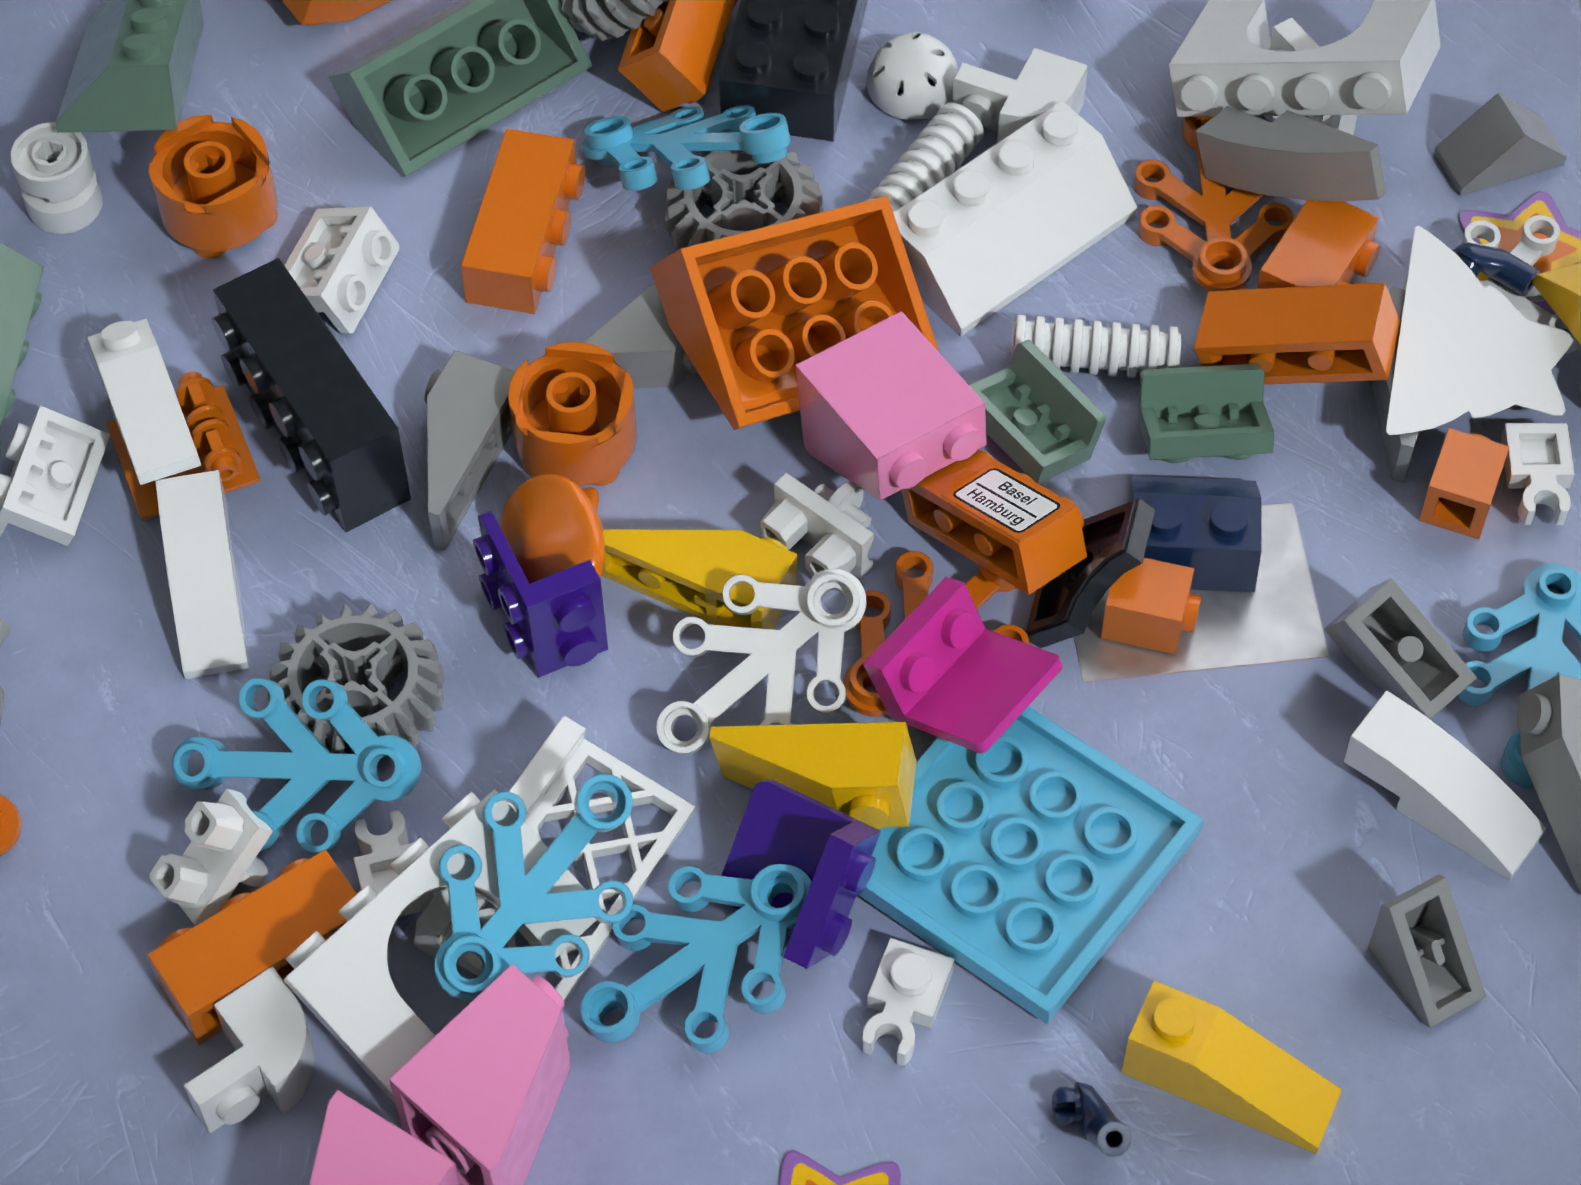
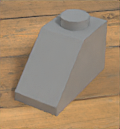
(644, 343)
(1400, 649)

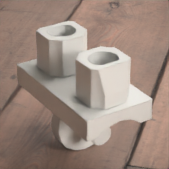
(824, 520)
(220, 855)

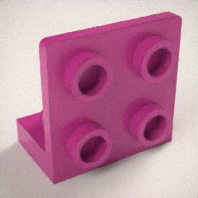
(954, 674)

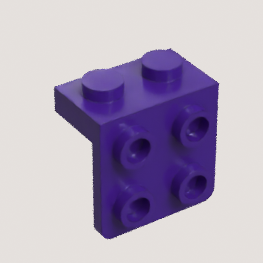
(550, 620)
(820, 841)

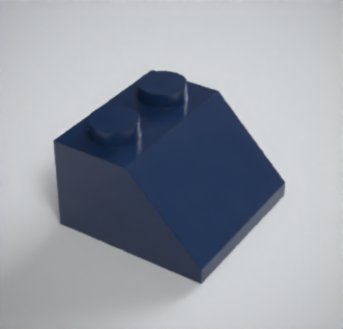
(1206, 528)

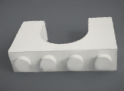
(1366, 73)
(348, 975)

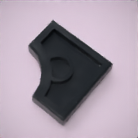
(1113, 546)

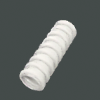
(932, 156)
(1100, 346)

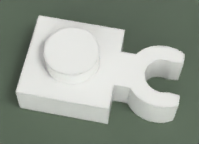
(1541, 465)
(379, 853)
(906, 992)

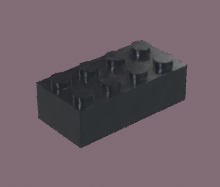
(793, 61)
(310, 396)

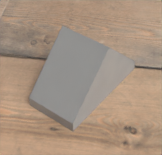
(1498, 146)
(1427, 951)

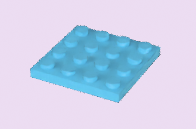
(1027, 858)

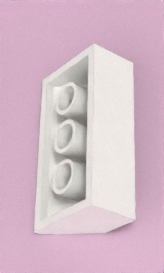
(1013, 217)

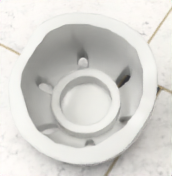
(909, 64)

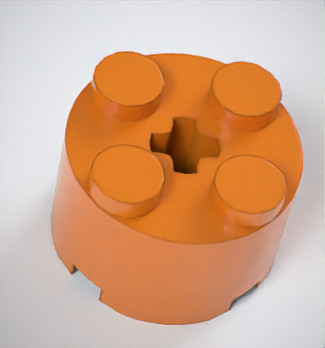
(213, 184)
(573, 414)

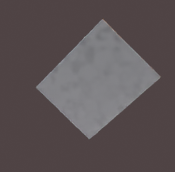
(1231, 627)

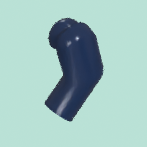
(1498, 265)
(1093, 1116)

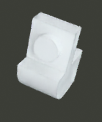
(1009, 103)
(270, 1056)

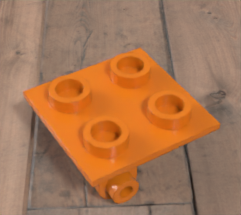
(215, 437)

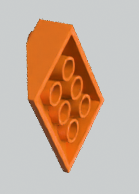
(781, 295)

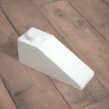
(143, 400)

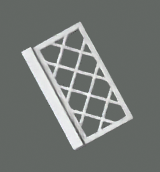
(541, 789)

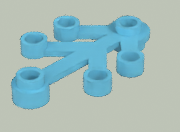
(675, 135)
(1542, 655)
(309, 763)
(525, 897)
(707, 947)

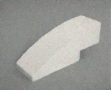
(202, 574)
(1444, 785)

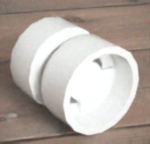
(56, 179)

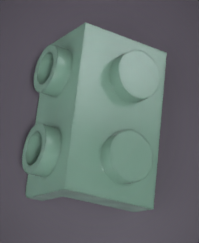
(1204, 412)
(1039, 414)

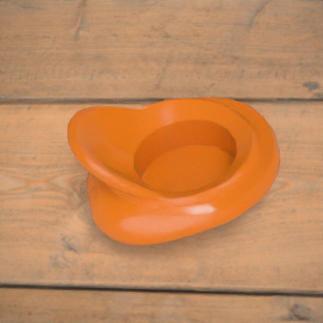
(553, 526)

